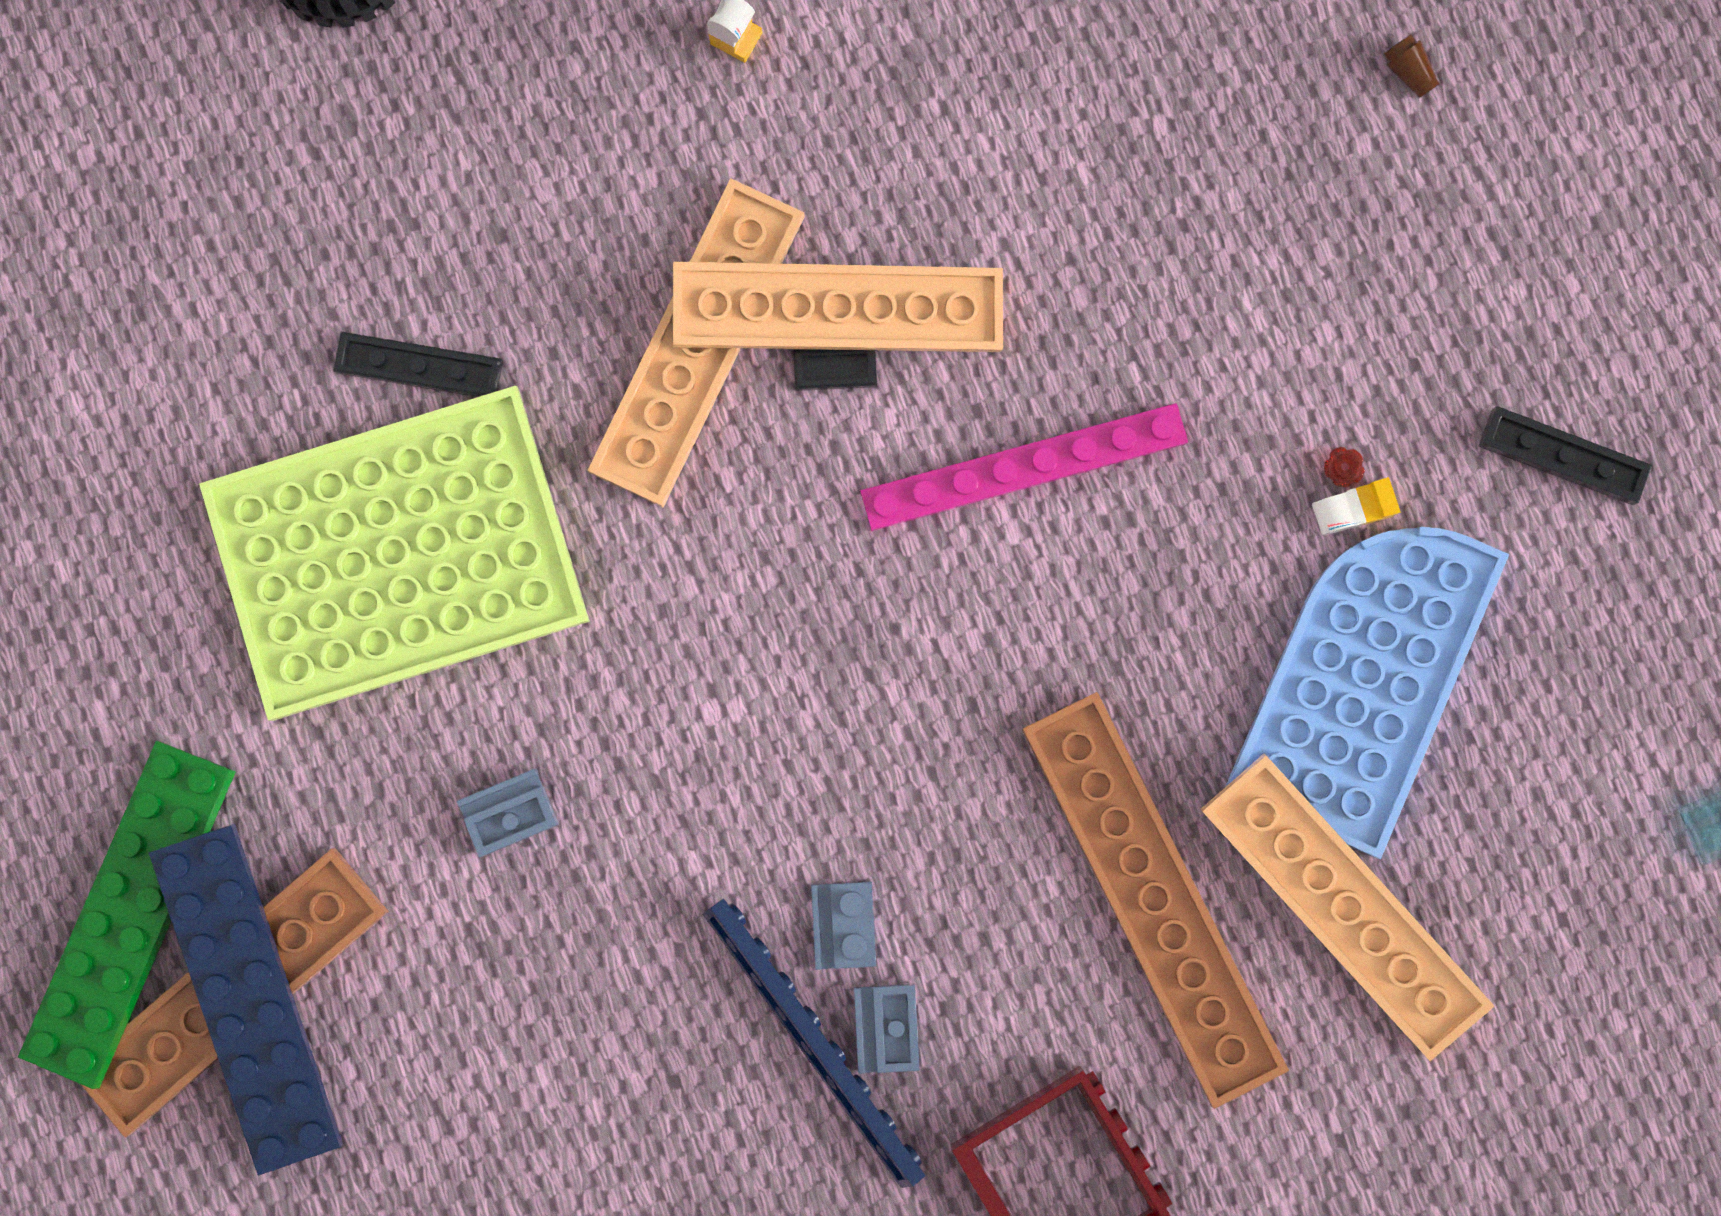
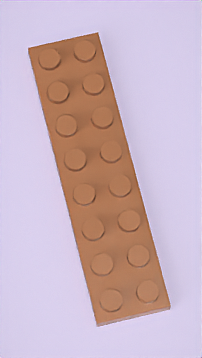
(170, 1038)

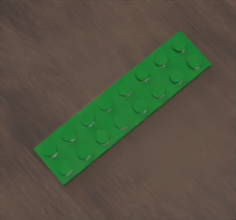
(122, 919)

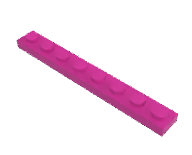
(1024, 467)

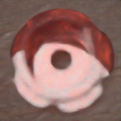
(1339, 476)

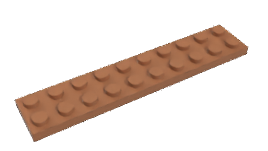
(1155, 900)

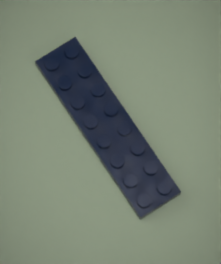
(246, 999)

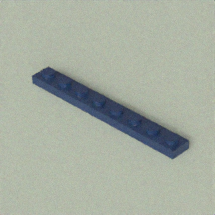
(822, 1054)

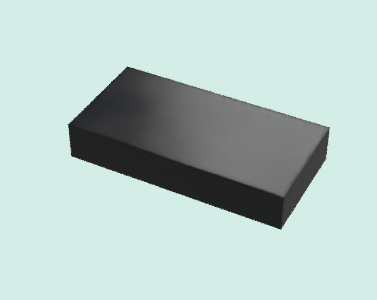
(834, 369)

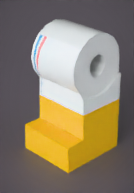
(733, 29)
(1356, 507)

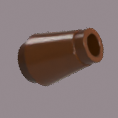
(1412, 65)

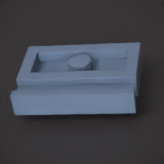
(507, 813)
(843, 925)
(886, 1028)

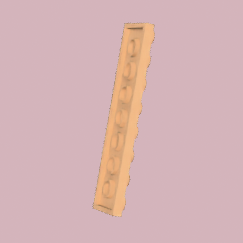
(837, 307)
(680, 384)
(1347, 907)

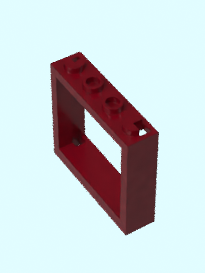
(1109, 1120)

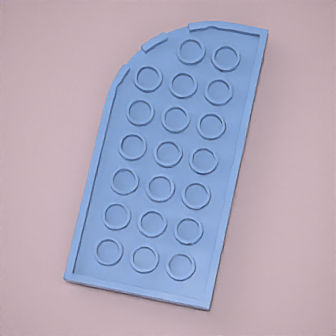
(1372, 675)

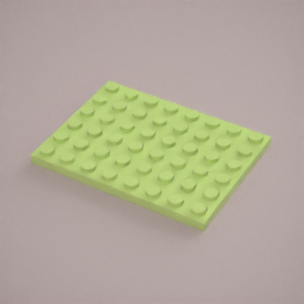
(393, 553)

